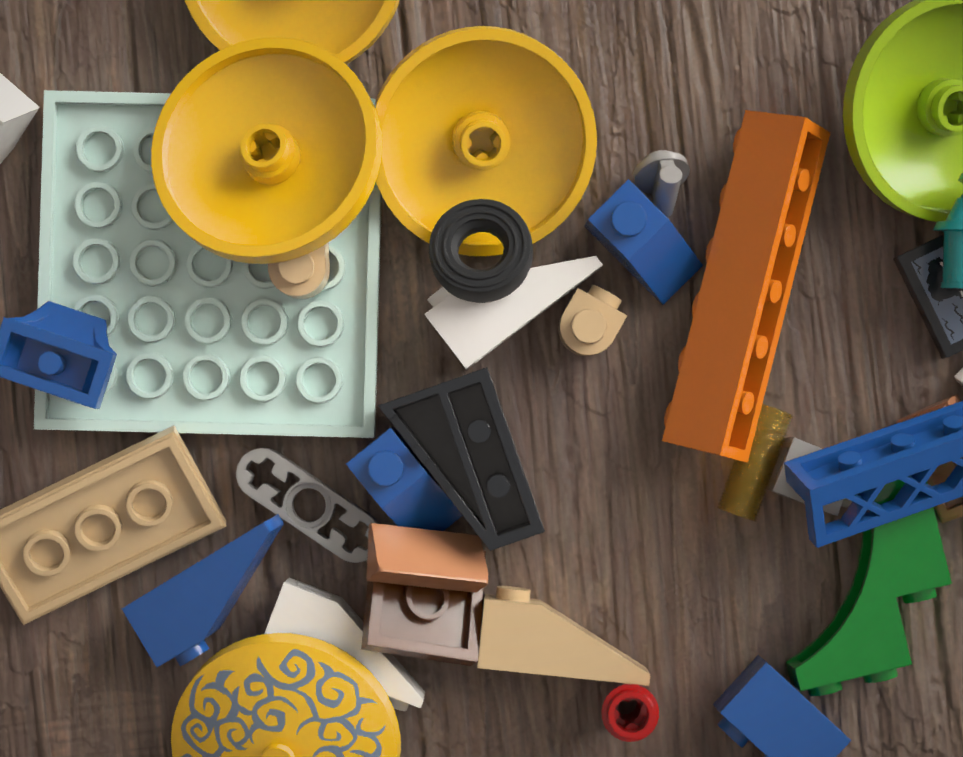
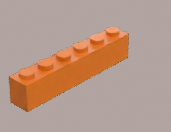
(746, 284)

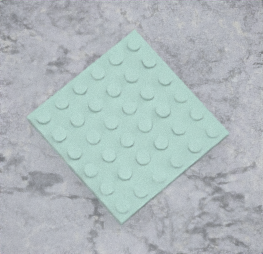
(192, 331)

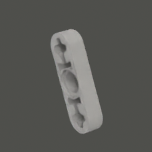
(282, 470)

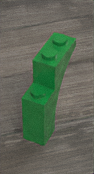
(868, 630)

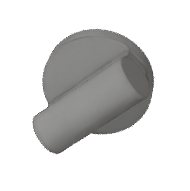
(661, 176)

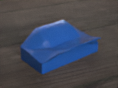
(58, 353)

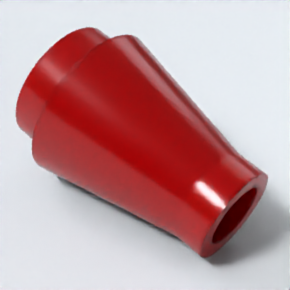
(636, 724)

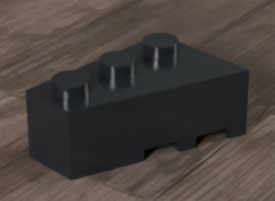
(471, 454)

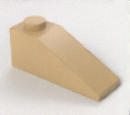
(539, 640)

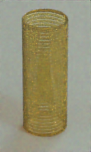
(743, 484)

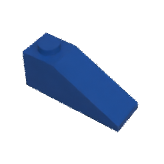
(197, 601)

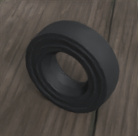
(476, 217)

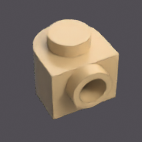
(302, 276)
(590, 321)

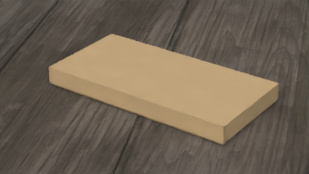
(103, 524)

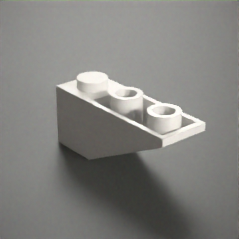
(328, 617)

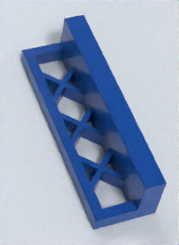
(868, 462)

